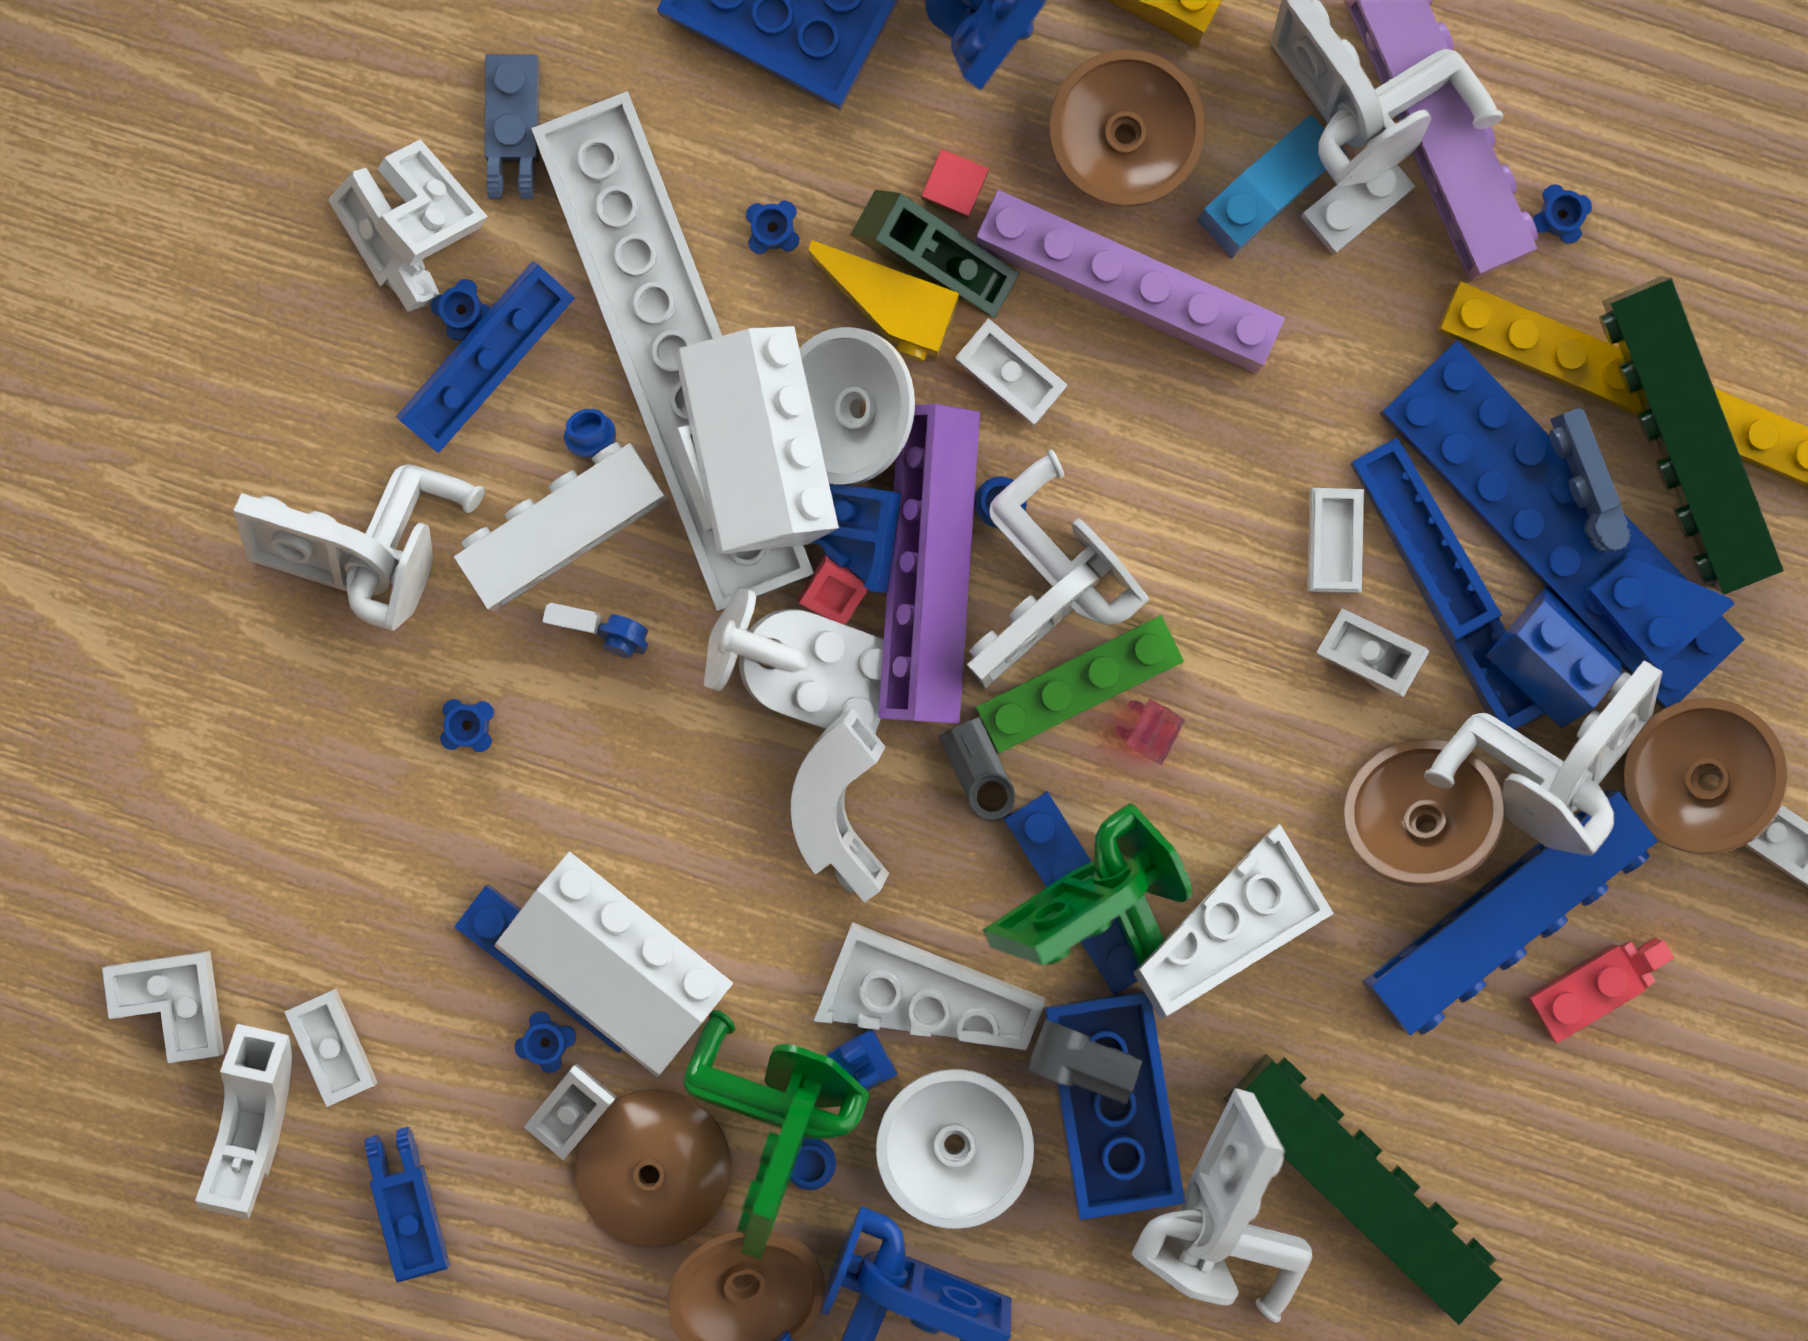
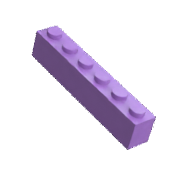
(930, 567)

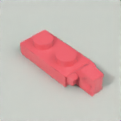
(1597, 986)

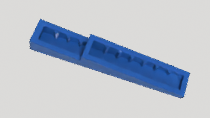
(1443, 577)

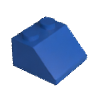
(1556, 659)

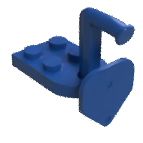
(983, 31)
(910, 1288)

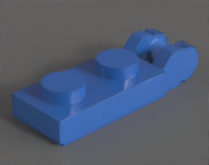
(406, 1210)

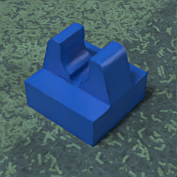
(865, 1059)

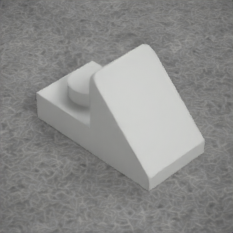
(1372, 653)
(570, 1111)

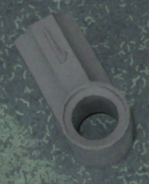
(977, 765)
(1074, 1059)

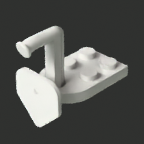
(1351, 106)
(348, 559)
(1071, 581)
(815, 664)
(1551, 790)
(1220, 1200)

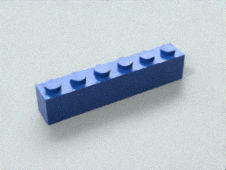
(1502, 919)

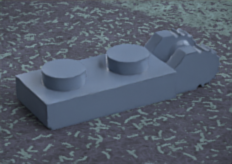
(510, 113)
(1591, 481)

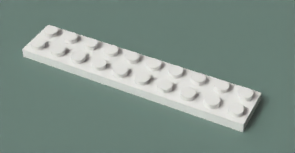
(649, 304)

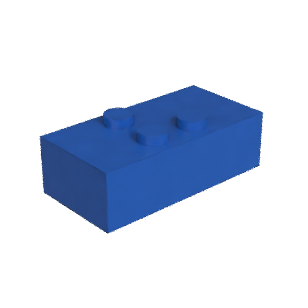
(1118, 1151)

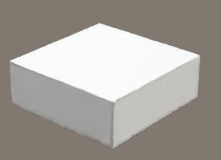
(572, 618)

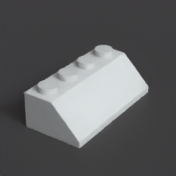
(756, 440)
(613, 964)

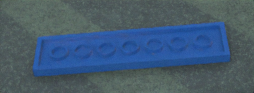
(1521, 491)

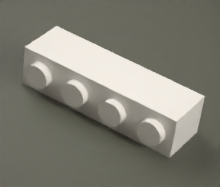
(560, 526)

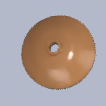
(1132, 93)
(1698, 741)
(1394, 799)
(661, 1132)
(773, 1295)

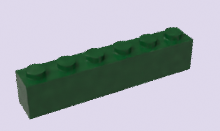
(1691, 435)
(1369, 1194)

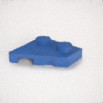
(865, 533)
(1655, 608)

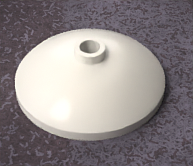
(841, 373)
(962, 1185)

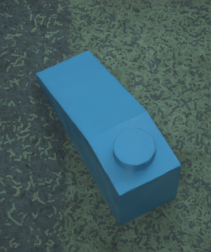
(1265, 188)

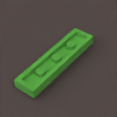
(1079, 684)

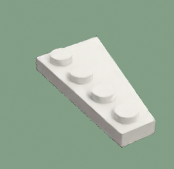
(1240, 921)
(919, 992)

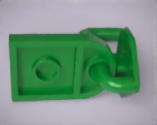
(1127, 863)
(797, 1086)

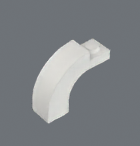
(818, 805)
(255, 1102)

